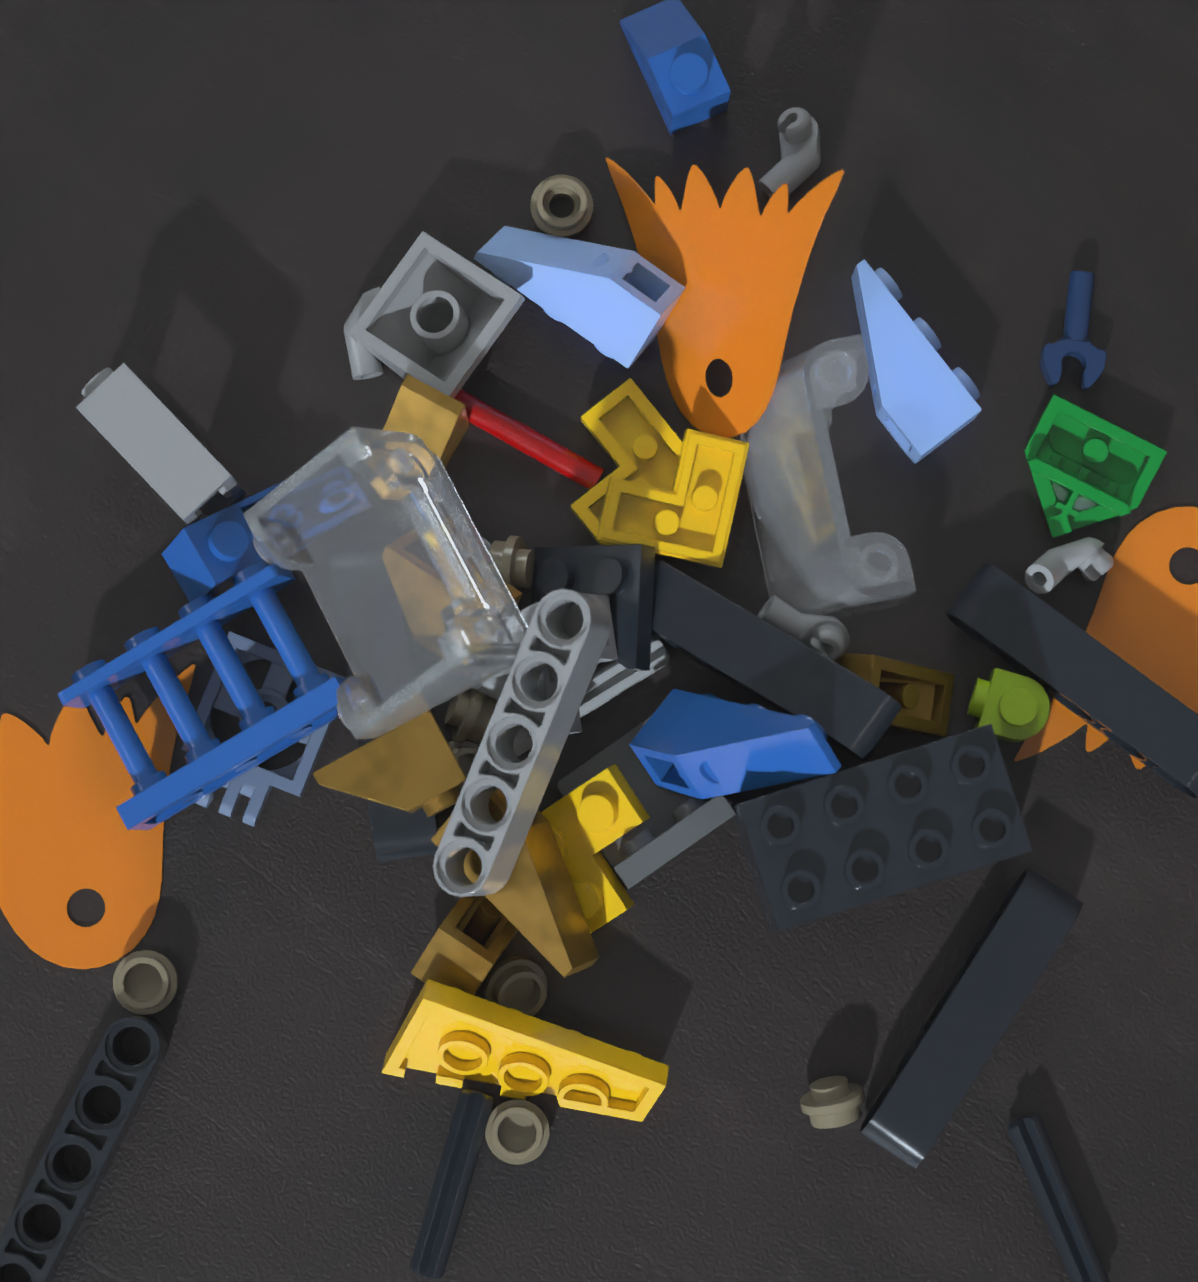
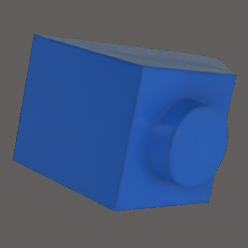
(677, 64)

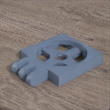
(258, 781)

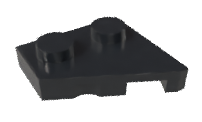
(610, 570)

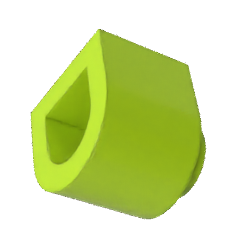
(1011, 703)

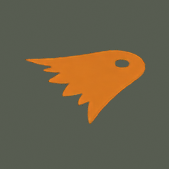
(738, 282)
(1142, 620)
(68, 836)

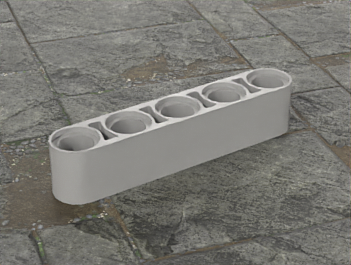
(495, 760)

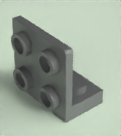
(674, 818)

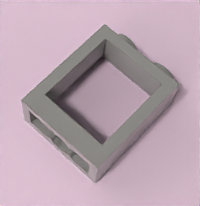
(157, 445)

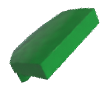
(1087, 466)

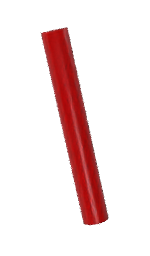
(530, 441)

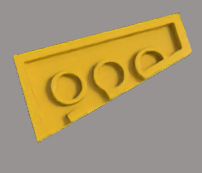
(527, 1056)

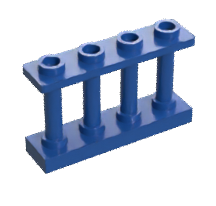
(262, 728)

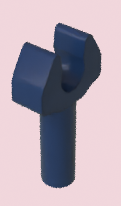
(1075, 336)

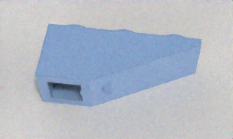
(591, 287)
(909, 381)

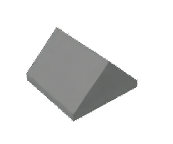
(436, 316)

